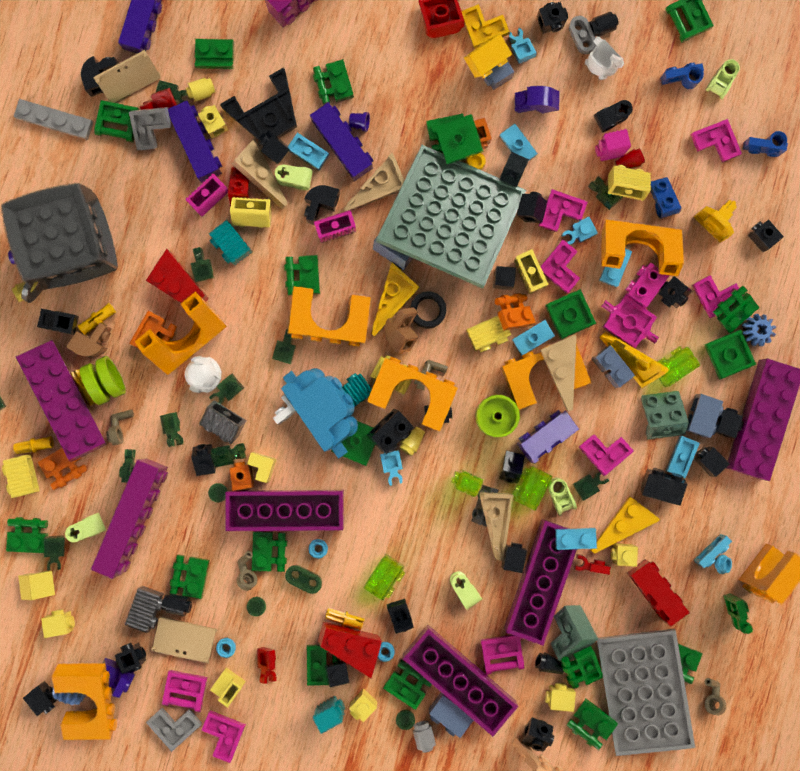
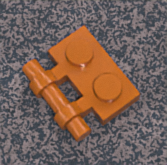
(515, 317)
(155, 324)
(57, 462)

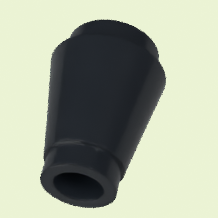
(549, 664)

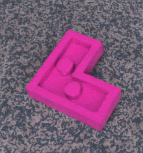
(721, 136)
(559, 205)
(556, 270)
(710, 295)
(605, 458)
(227, 730)

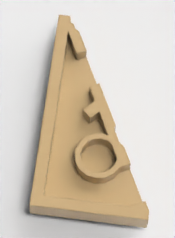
(255, 167)
(383, 183)
(561, 364)
(497, 515)

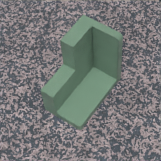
(575, 632)

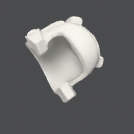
(603, 59)
(203, 374)

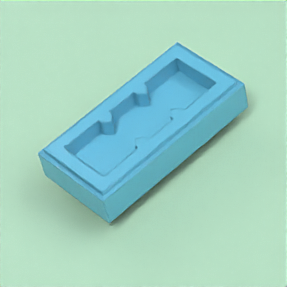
(517, 142)
(533, 337)

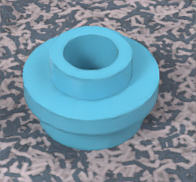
(313, 552)
(723, 564)
(226, 653)
(386, 657)

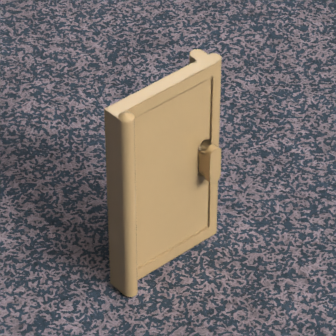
(129, 79)
(189, 639)

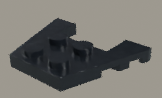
(273, 114)

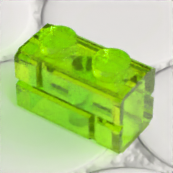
(679, 365)
(467, 482)
(532, 487)
(384, 577)

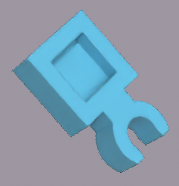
(522, 47)
(582, 230)
(392, 463)

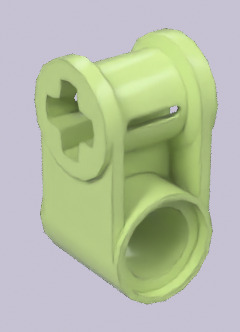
(722, 80)
(296, 176)
(563, 498)
(87, 527)
(466, 591)

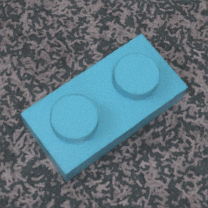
(308, 151)
(613, 275)
(682, 456)
(576, 538)
(708, 555)

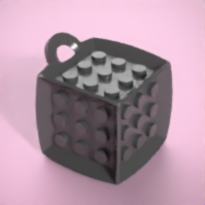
(58, 237)

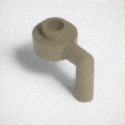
(427, 367)
(115, 434)
(246, 574)
(712, 699)

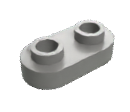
(582, 36)

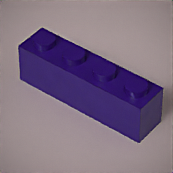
(139, 25)
(193, 140)
(341, 141)

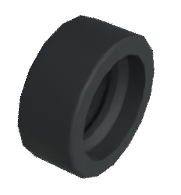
(442, 307)

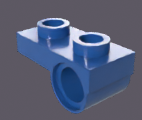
(682, 74)
(758, 145)
(665, 198)

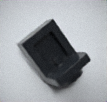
(202, 460)
(512, 467)
(400, 616)

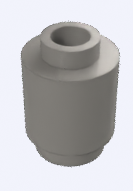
(424, 736)

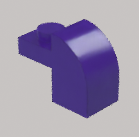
(537, 98)
(118, 681)

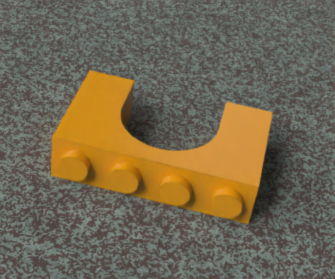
(663, 240)
(302, 323)
(172, 354)
(394, 373)
(517, 377)
(772, 574)
(92, 681)

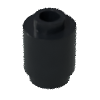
(604, 24)
(176, 604)

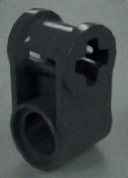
(610, 116)

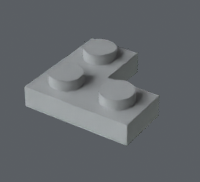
(145, 122)
(172, 731)

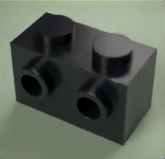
(390, 431)
(664, 486)

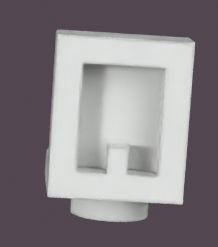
(284, 413)

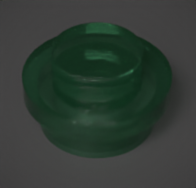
(217, 492)
(256, 606)
(405, 719)

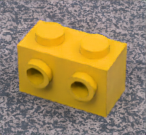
(487, 56)

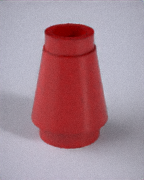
(631, 159)

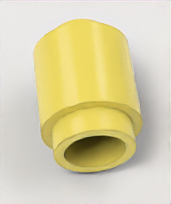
(200, 89)

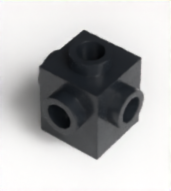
(552, 17)
(674, 286)
(126, 662)
(538, 734)

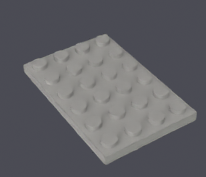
(646, 692)

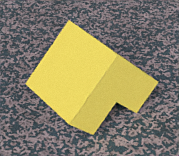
(264, 464)
(36, 585)
(227, 687)

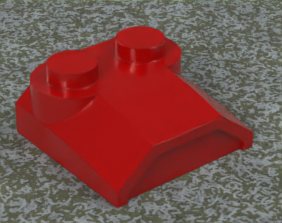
(441, 17)

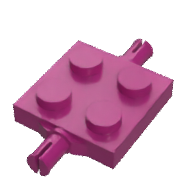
(629, 321)

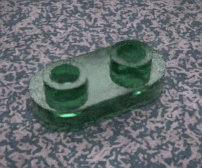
(302, 581)

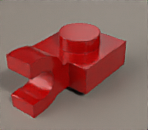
(160, 100)
(597, 566)
(266, 662)

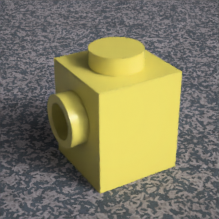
(213, 121)
(624, 554)
(57, 623)
(560, 697)
(362, 705)

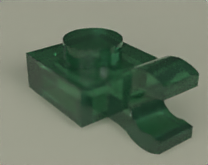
(202, 268)
(284, 350)
(170, 426)
(225, 455)

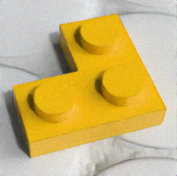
(482, 30)

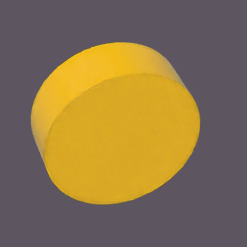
(477, 161)

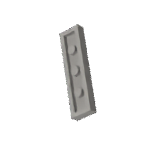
(53, 119)

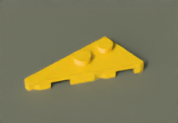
(396, 293)
(644, 368)
(627, 521)

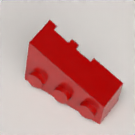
(174, 279)
(658, 592)
(351, 646)

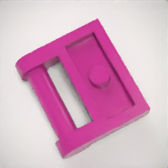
(500, 648)
(185, 684)

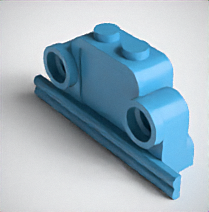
(322, 408)

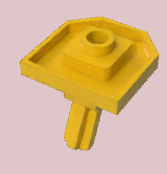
(717, 221)

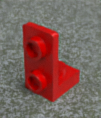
(237, 185)

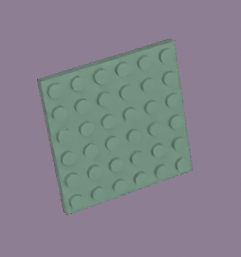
(451, 216)

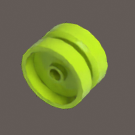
(102, 380)
(507, 411)

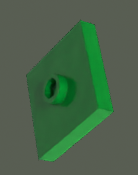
(459, 139)
(570, 314)
(730, 354)
(359, 445)

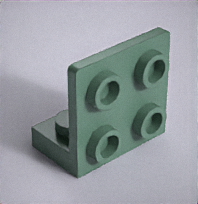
(664, 415)

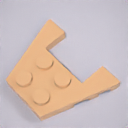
(534, 762)

